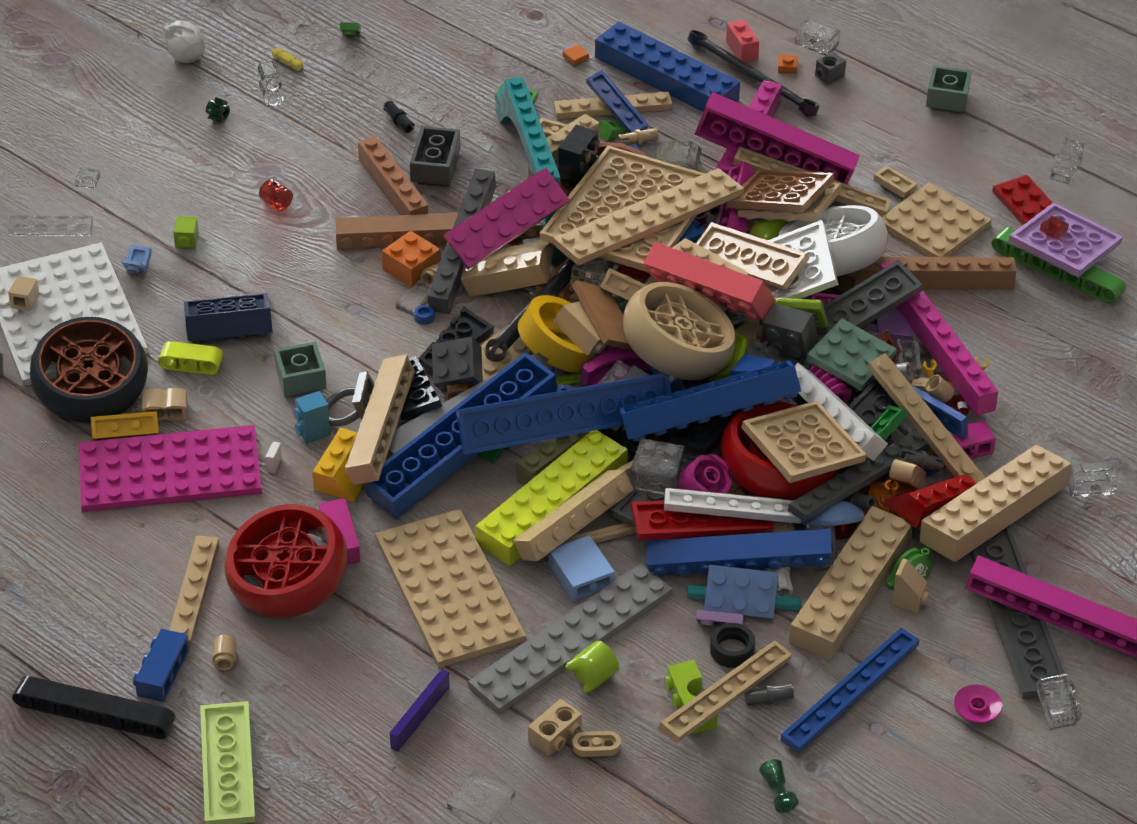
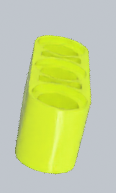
(190, 358)

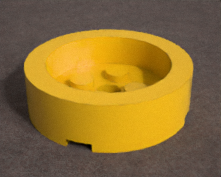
(545, 337)

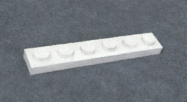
(728, 505)

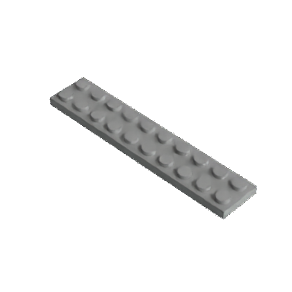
(557, 644)

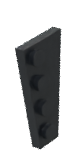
(464, 326)
(421, 394)

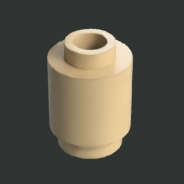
(224, 652)

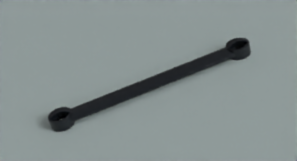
(700, 39)
(511, 333)

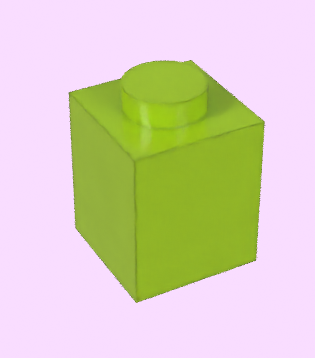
(186, 232)

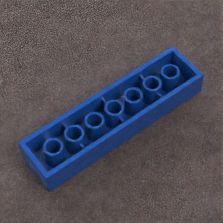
(663, 66)
(710, 400)

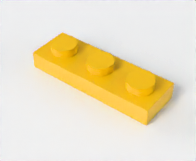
(124, 425)

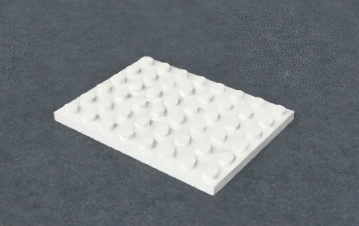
(69, 288)

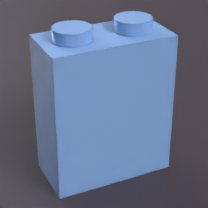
(580, 568)

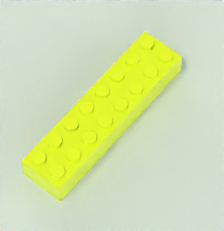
(547, 491)

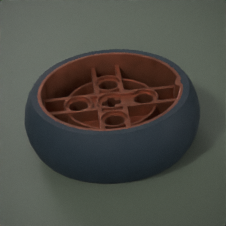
(88, 368)

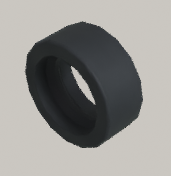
(732, 631)

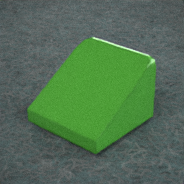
(610, 130)

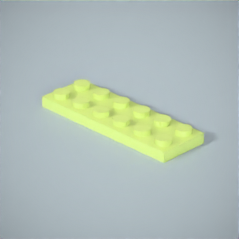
(227, 763)

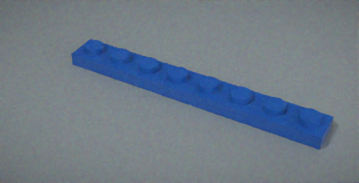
(849, 690)

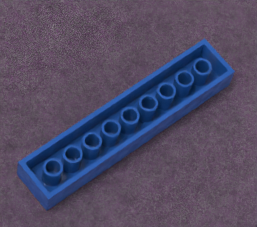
(438, 449)

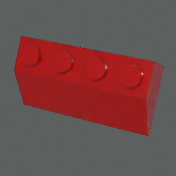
(923, 501)

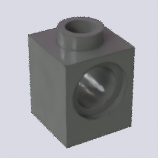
(830, 68)

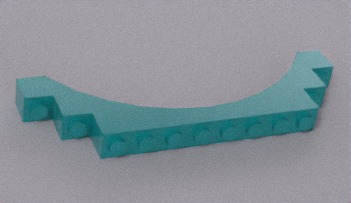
(516, 105)

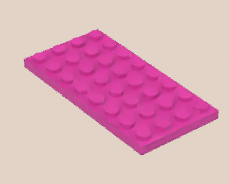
(169, 468)

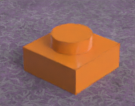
(787, 63)

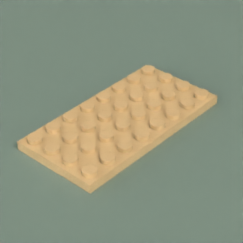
(450, 588)

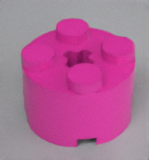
(706, 474)

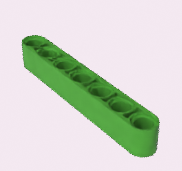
(1092, 282)

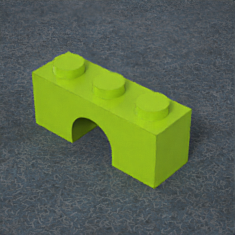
(683, 682)

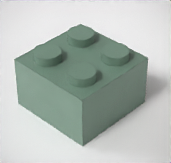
(948, 88)
(300, 369)

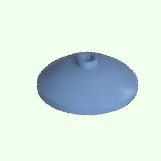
(838, 514)

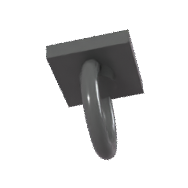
(360, 400)

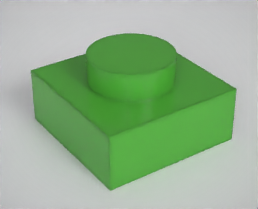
(350, 29)

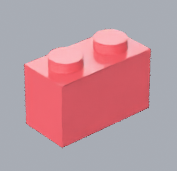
(742, 41)

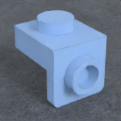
(137, 259)

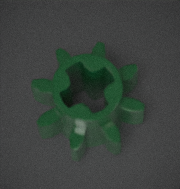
(217, 109)

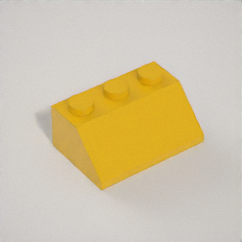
(330, 472)

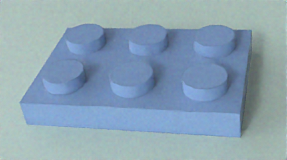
(741, 591)

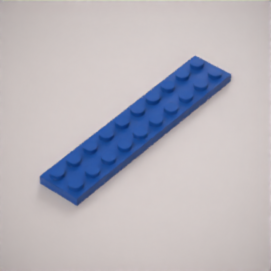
(554, 413)

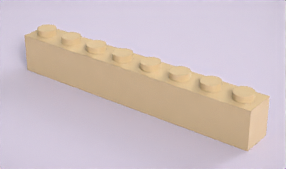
(380, 420)

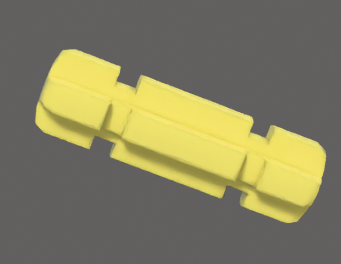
(287, 59)

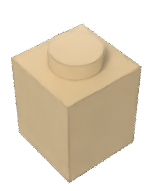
(23, 293)

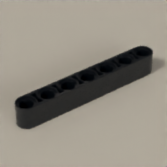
(93, 707)

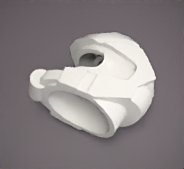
(189, 45)

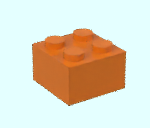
(409, 257)

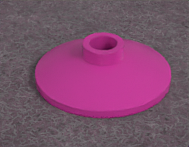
(978, 703)

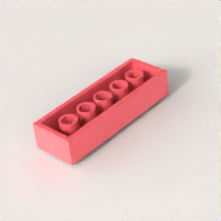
(720, 284)

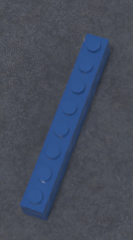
(740, 551)

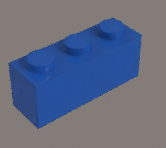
(161, 665)

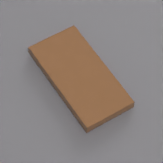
(603, 313)

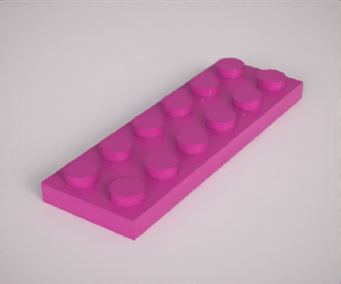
(506, 218)

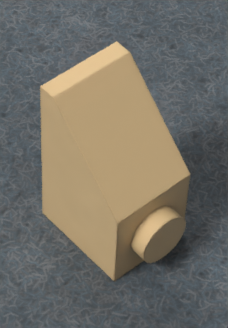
(909, 588)

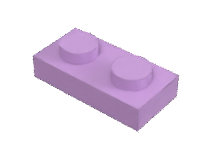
(710, 617)

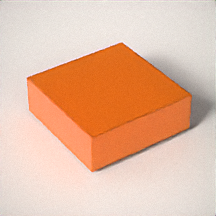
(575, 54)

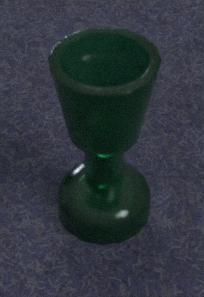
(774, 775)

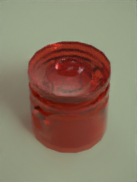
(275, 194)

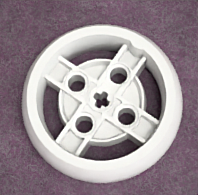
(854, 235)

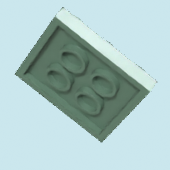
(847, 352)

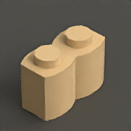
(169, 404)

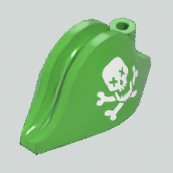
(920, 561)

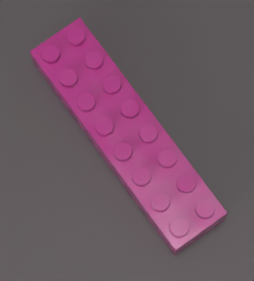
(740, 126)

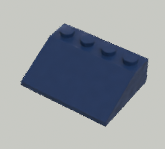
(228, 317)

